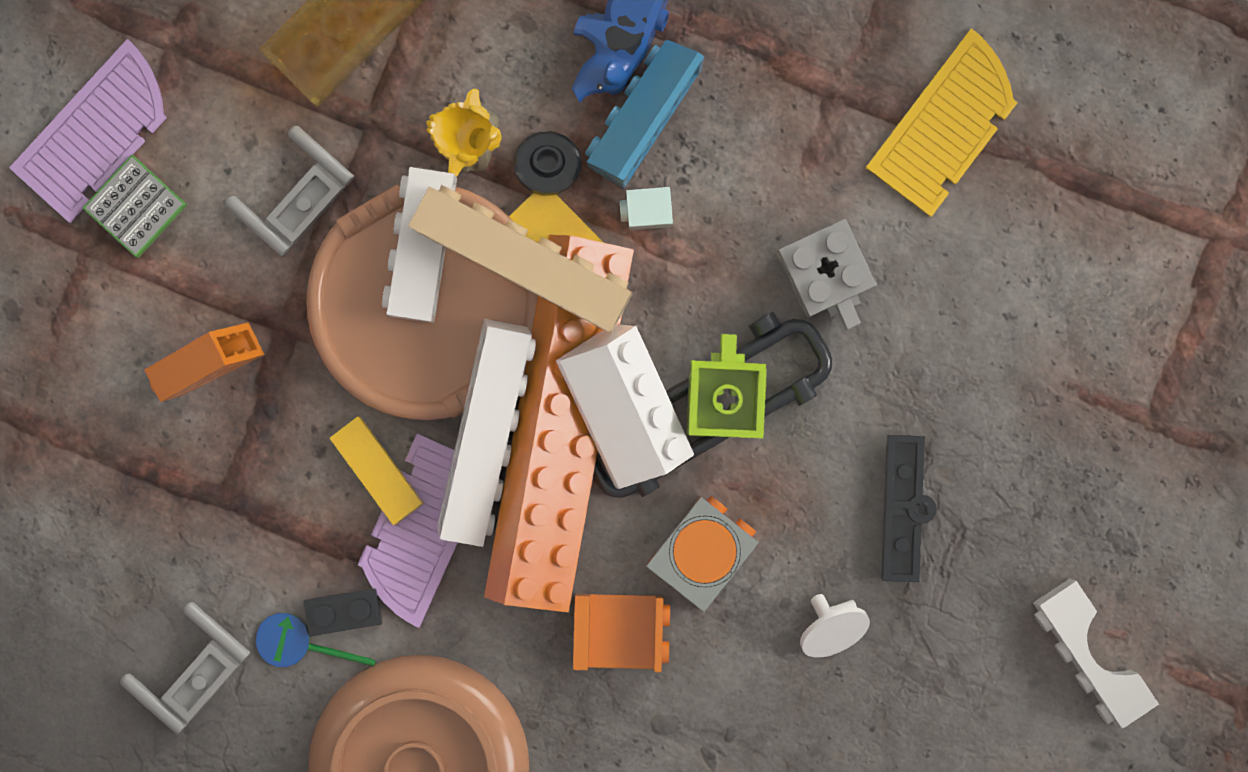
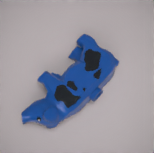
(620, 41)

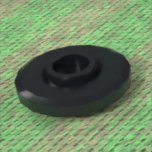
(547, 163)

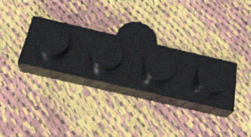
(904, 508)

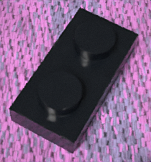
(343, 612)

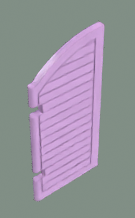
(93, 133)
(411, 554)

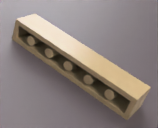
(520, 259)

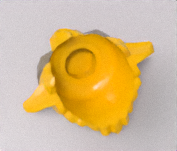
(465, 134)

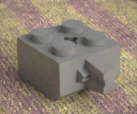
(819, 292)

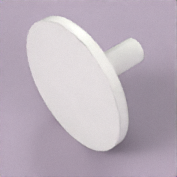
(835, 629)

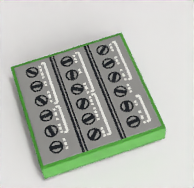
(135, 206)

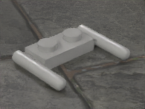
(303, 203)
(198, 681)

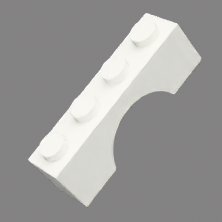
(1068, 614)

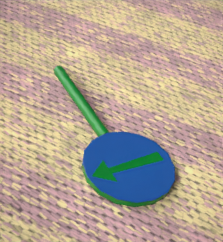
(285, 640)

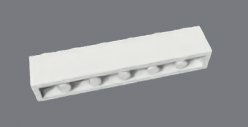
(484, 432)

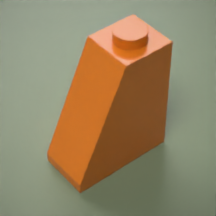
(203, 361)

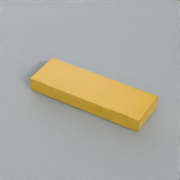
(376, 470)

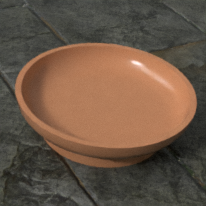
(418, 718)

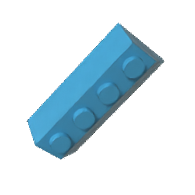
(644, 113)

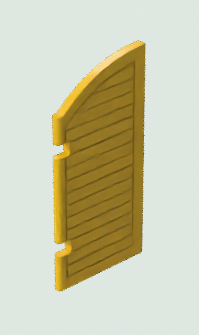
(946, 125)

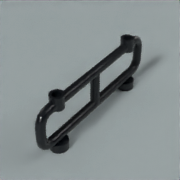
(766, 333)

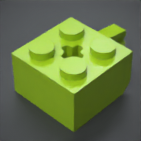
(744, 382)

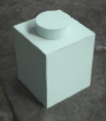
(647, 208)

